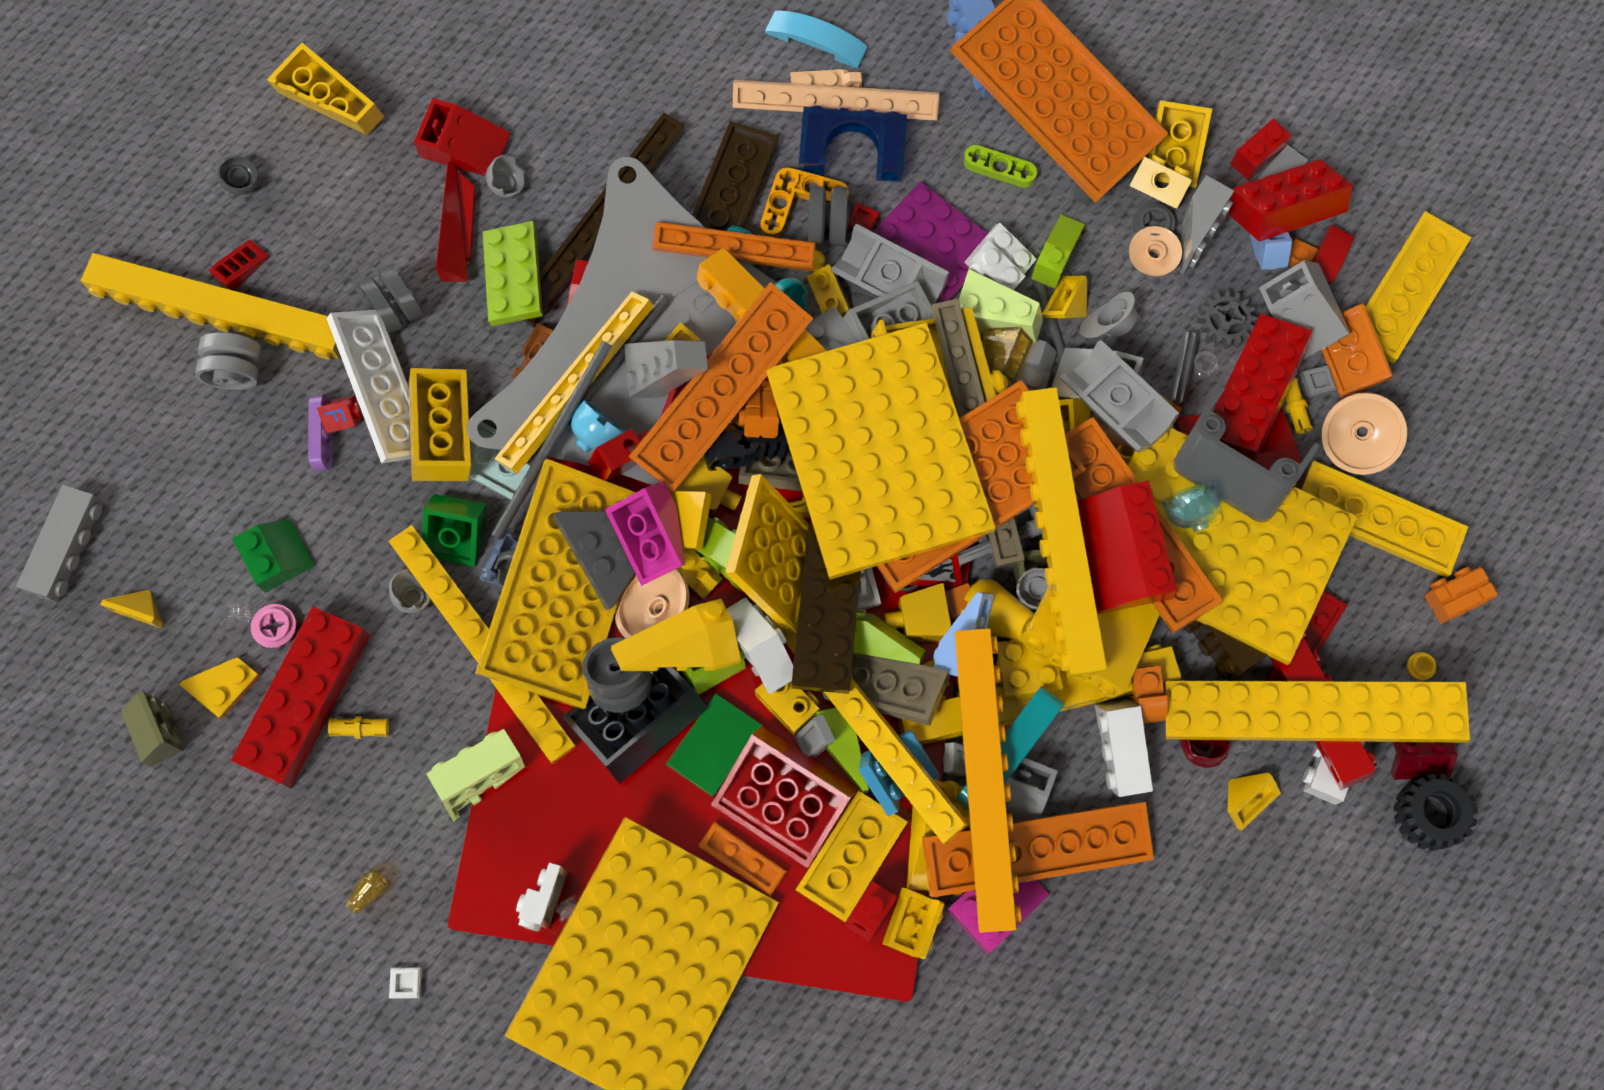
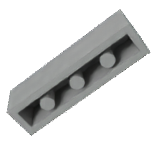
(60, 544)

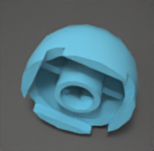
(593, 426)

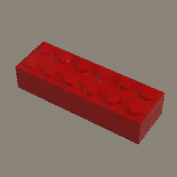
(1261, 383)
(301, 697)

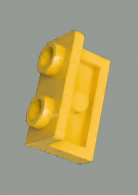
(913, 924)

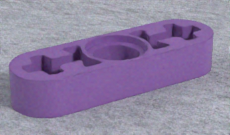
(319, 443)

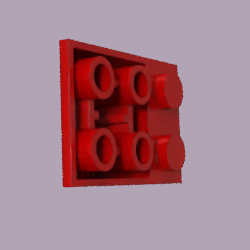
(459, 137)

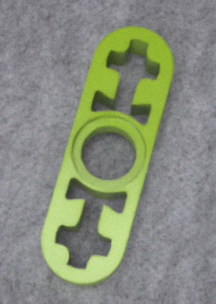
(995, 156)

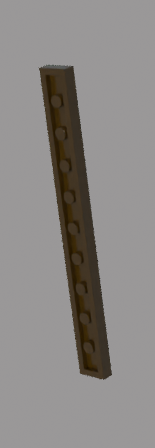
(582, 238)

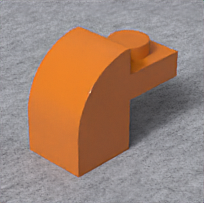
(1149, 693)

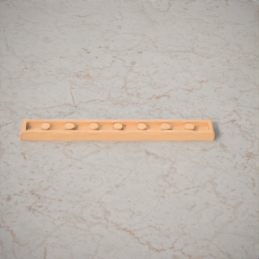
(797, 96)

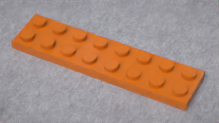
(721, 391)
(1108, 471)
(1048, 847)

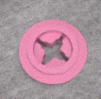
(263, 620)

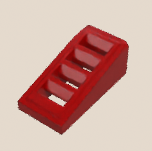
(238, 277)

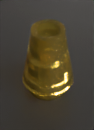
(366, 891)

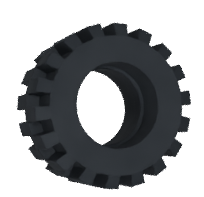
(1455, 801)

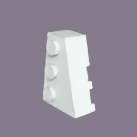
(761, 644)
(1124, 747)

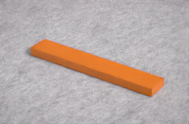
(743, 247)

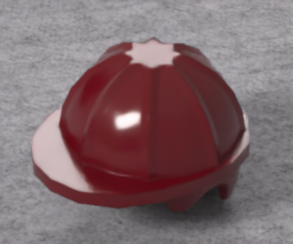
(1205, 752)

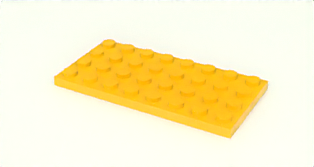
(547, 604)

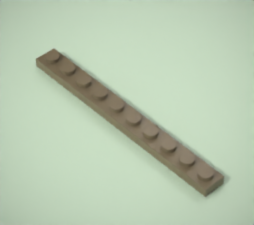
(967, 397)

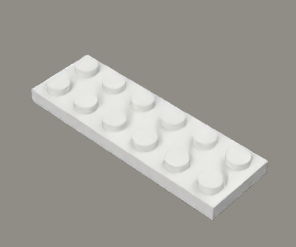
(375, 380)

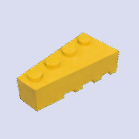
(321, 88)

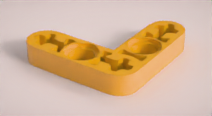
(795, 188)

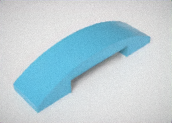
(818, 35)

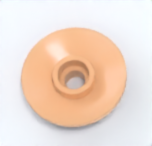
(1165, 245)

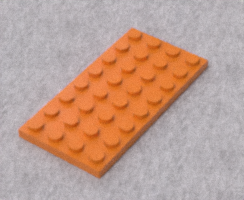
(1059, 93)
(1000, 463)

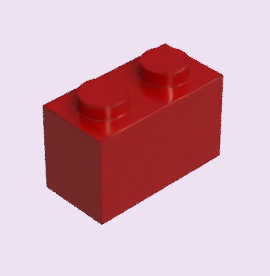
(1260, 149)

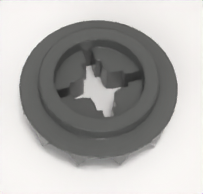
(1158, 213)

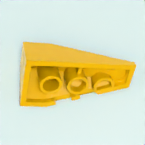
(691, 638)

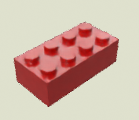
(1290, 200)

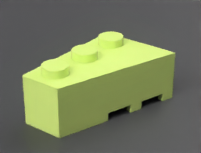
(999, 306)
(475, 771)

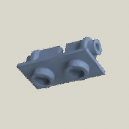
(508, 542)

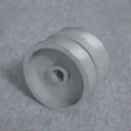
(228, 361)

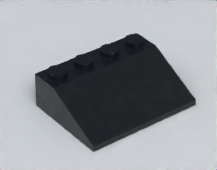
(631, 737)

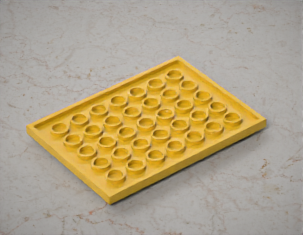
(879, 451)
(1261, 570)
(642, 966)

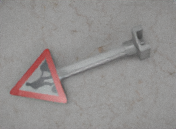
(949, 571)

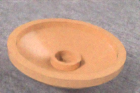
(1377, 447)
(651, 603)

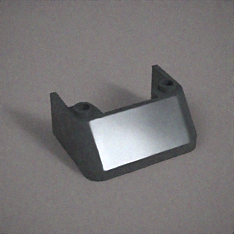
(1239, 479)

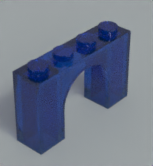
(883, 129)

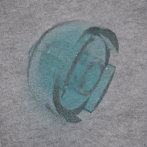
(1193, 507)

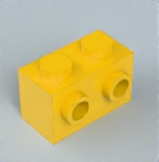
(789, 706)

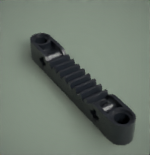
(729, 450)

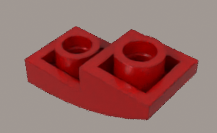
(1333, 251)

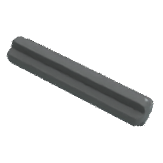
(1184, 368)

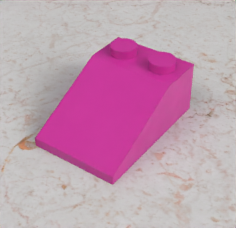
(649, 531)
(965, 913)

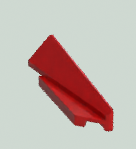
(456, 227)

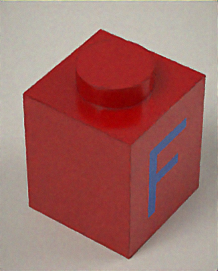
(340, 414)

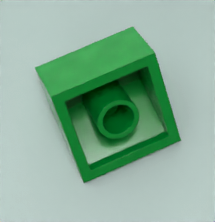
(454, 528)
(273, 553)

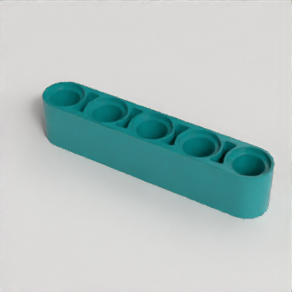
(1025, 732)

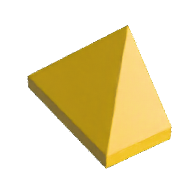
(1068, 299)
(135, 606)
(1249, 797)

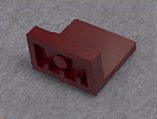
(1422, 759)

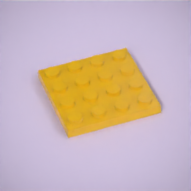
(770, 553)

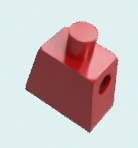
(612, 457)
(871, 910)

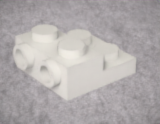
(1001, 258)
(537, 907)

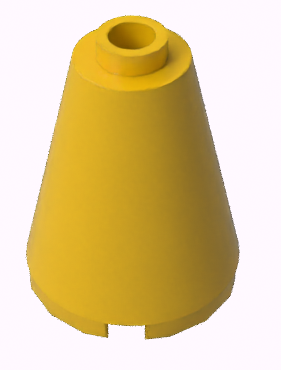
(1007, 614)

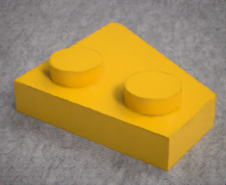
(221, 685)

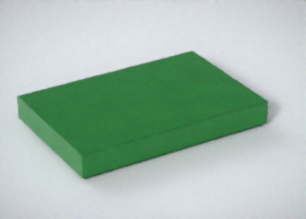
(713, 745)

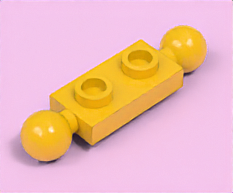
(827, 286)

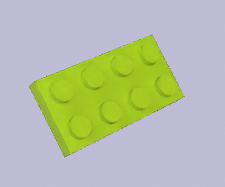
(512, 273)

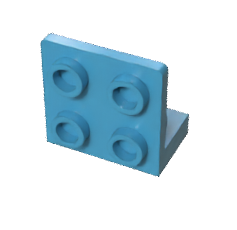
(880, 781)

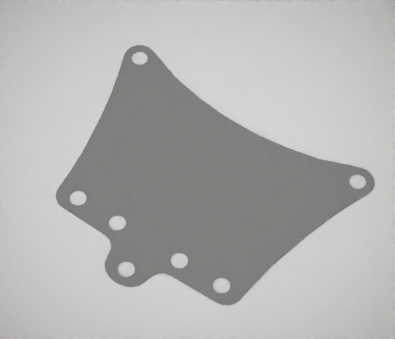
(618, 265)

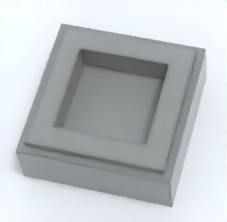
(1318, 381)

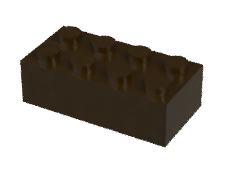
(1230, 654)

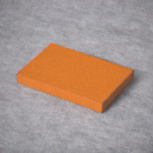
(1358, 358)

